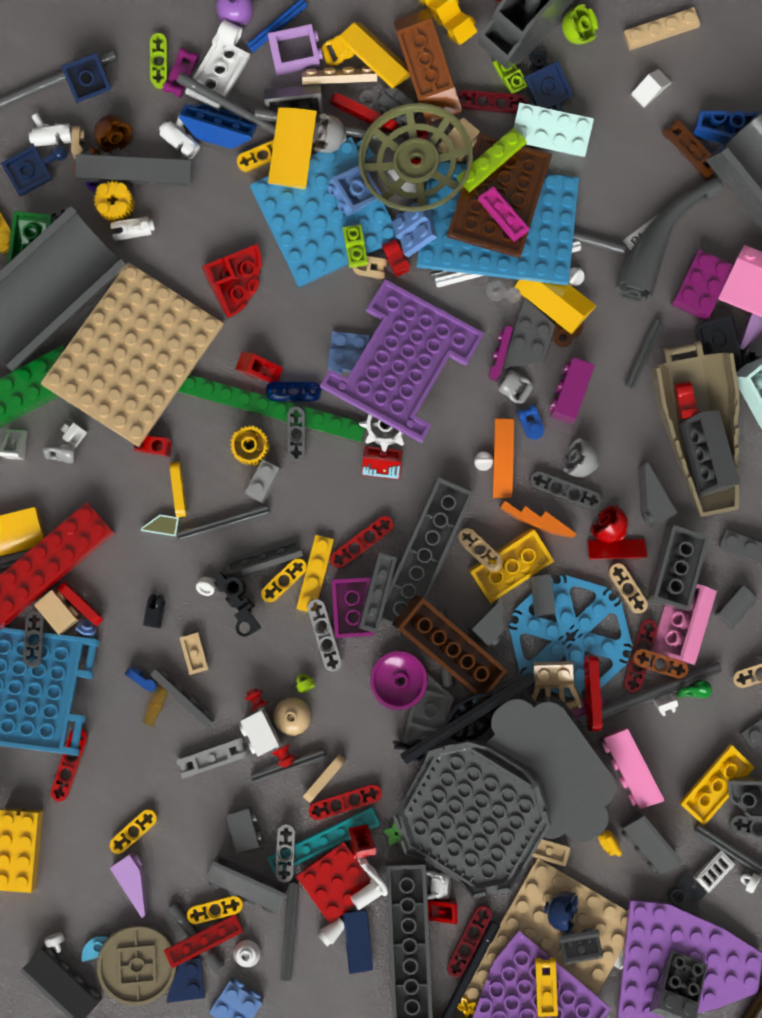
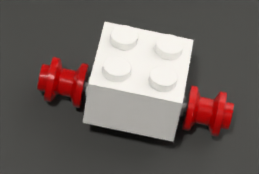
(262, 732)

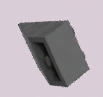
(679, 987)

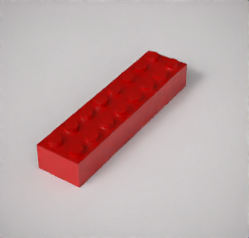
(50, 561)

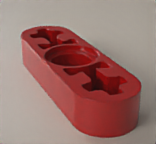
(81, 604)

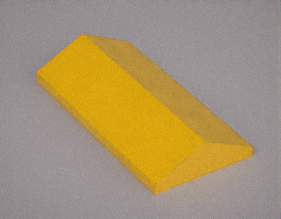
(375, 54)
(558, 302)
(712, 787)

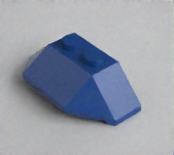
(215, 126)

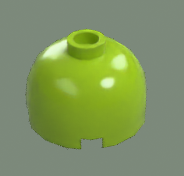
(579, 25)

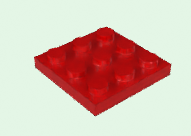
(333, 881)

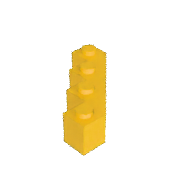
(447, 13)

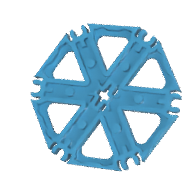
(584, 623)

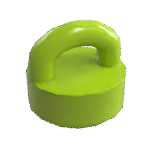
(306, 685)

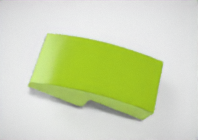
(512, 78)
(355, 246)

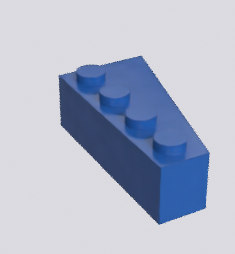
(720, 125)

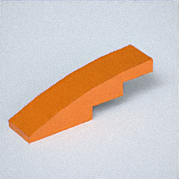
(503, 457)
(545, 522)

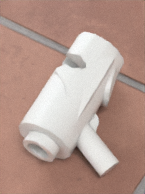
(49, 135)
(176, 137)
(133, 228)

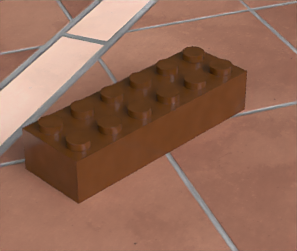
(449, 646)

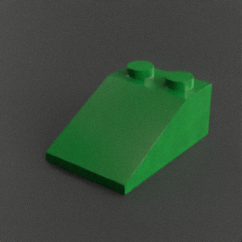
(25, 229)

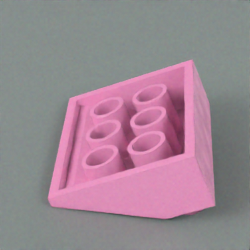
(745, 282)

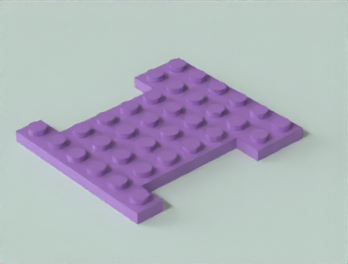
(403, 359)

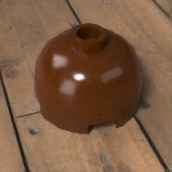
(112, 132)

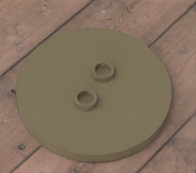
(134, 965)

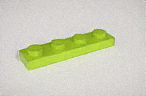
(493, 159)

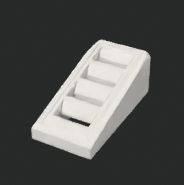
(719, 875)

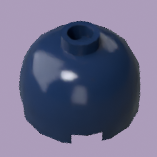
(561, 910)

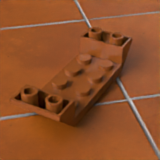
(427, 63)

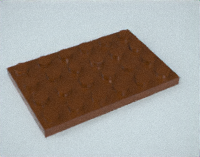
(518, 182)

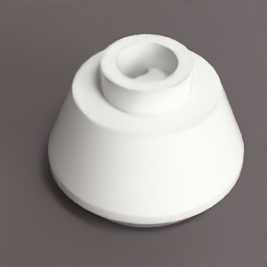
(243, 949)

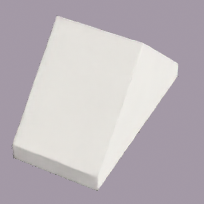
(651, 87)
(14, 444)

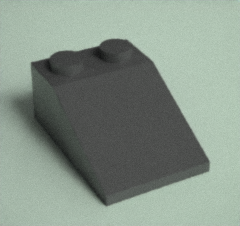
(653, 499)

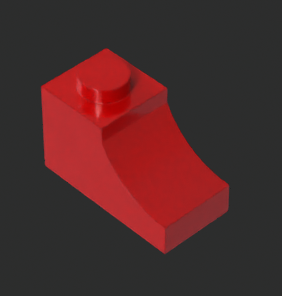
(258, 367)
(361, 841)

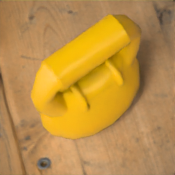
(341, 50)
(610, 843)

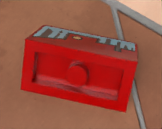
(380, 463)

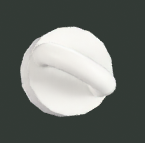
(576, 277)
(483, 461)
(206, 586)
(752, 884)
(54, 941)

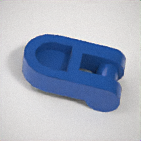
(532, 429)
(136, 675)

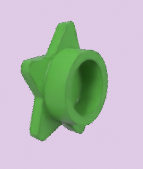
(391, 833)

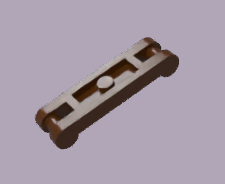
(689, 147)

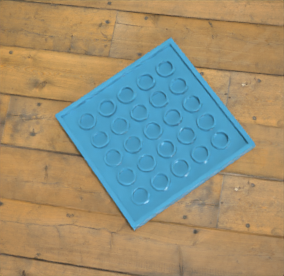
(309, 220)

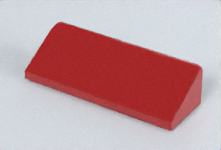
(617, 550)

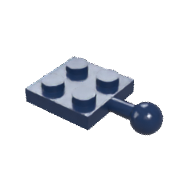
(549, 87)
(28, 169)

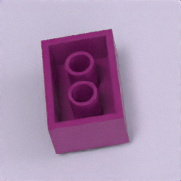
(702, 285)
(571, 390)
(348, 605)

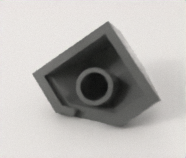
(747, 794)

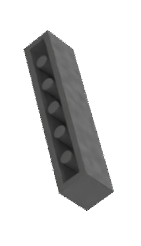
(133, 169)

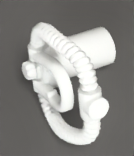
(371, 891)

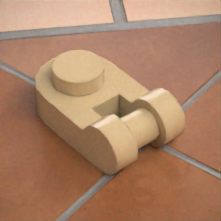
(76, 142)
(366, 270)

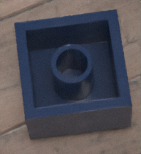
(85, 77)

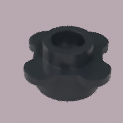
(542, 56)

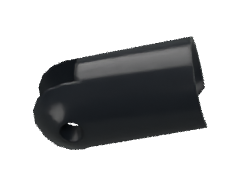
(154, 611)

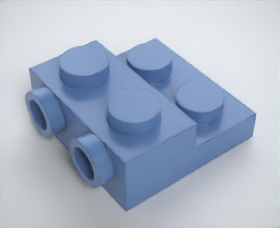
(351, 191)
(414, 230)
(346, 350)
(236, 1001)

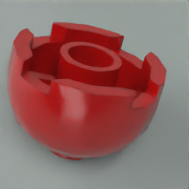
(610, 525)

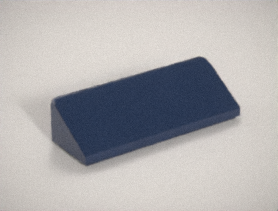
(358, 941)

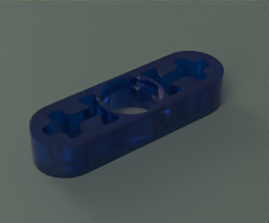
(280, 396)

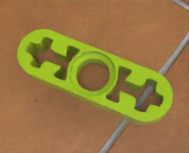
(163, 68)

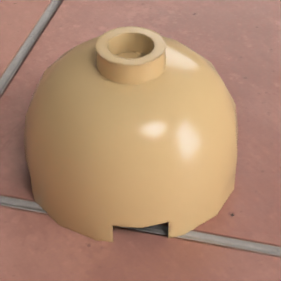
(299, 712)

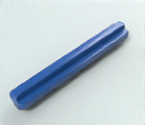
(277, 24)

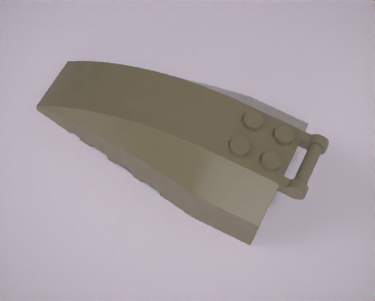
(714, 389)

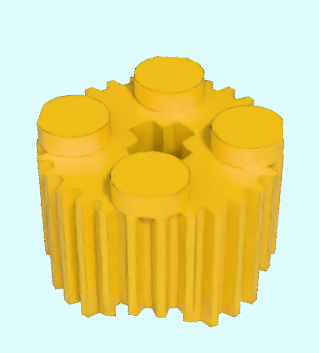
(111, 192)
(248, 435)

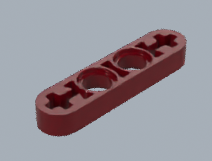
(492, 97)
(628, 677)
(471, 941)

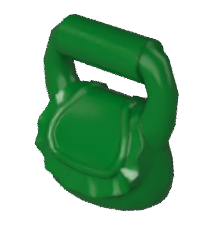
(701, 690)

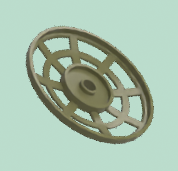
(415, 148)

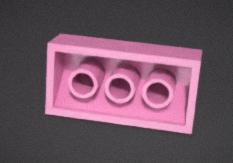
(683, 630)
(632, 768)

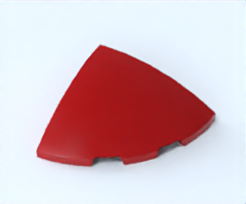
(234, 278)

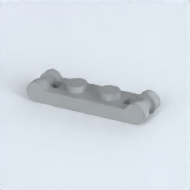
(212, 758)

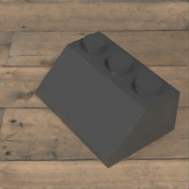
(299, 97)
(490, 625)
(650, 843)

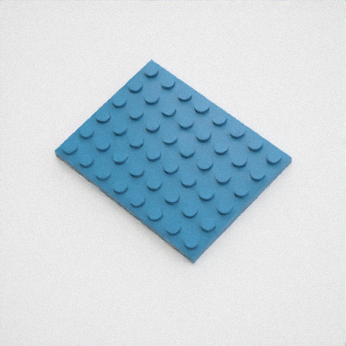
(546, 249)

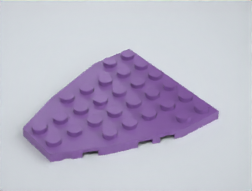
(660, 927)
(512, 986)

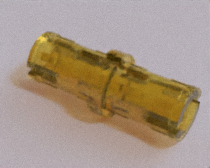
(155, 706)

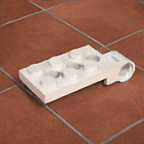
(224, 41)

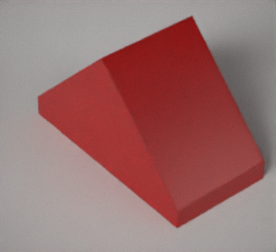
(443, 911)

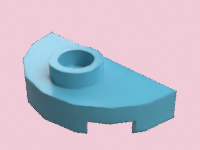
(92, 948)

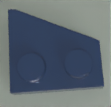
(188, 982)

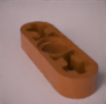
(647, 654)

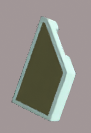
(163, 525)

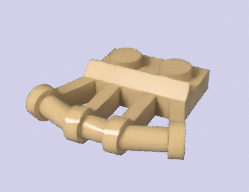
(556, 675)

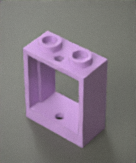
(300, 64)

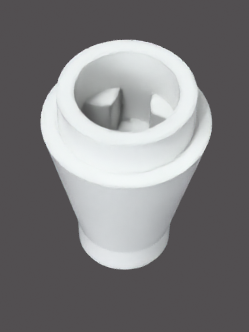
(331, 932)

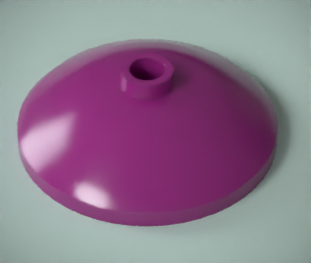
(386, 684)

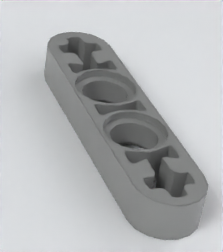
(322, 635)

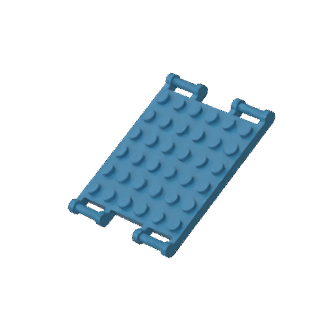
(40, 699)

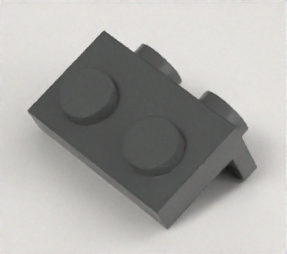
(580, 946)

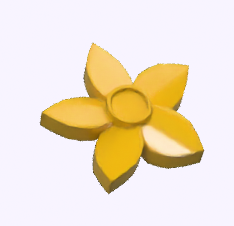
(467, 1006)

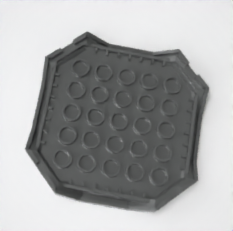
(473, 816)

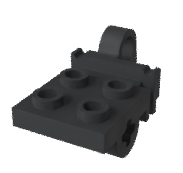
(234, 600)

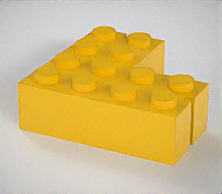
(19, 849)

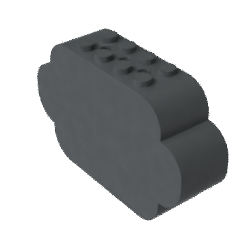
(520, 28)
(562, 758)

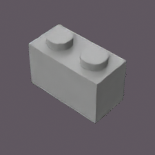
(262, 481)

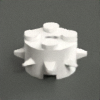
(380, 435)

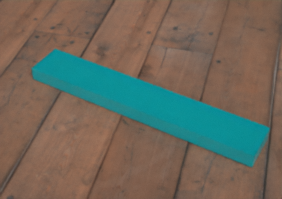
(325, 839)

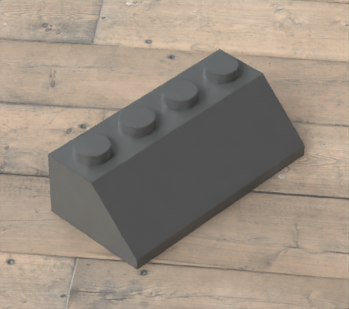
(708, 453)
(677, 568)
(246, 883)
(61, 984)

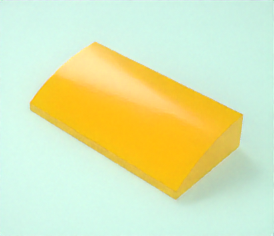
(292, 147)
(20, 531)
(520, 560)

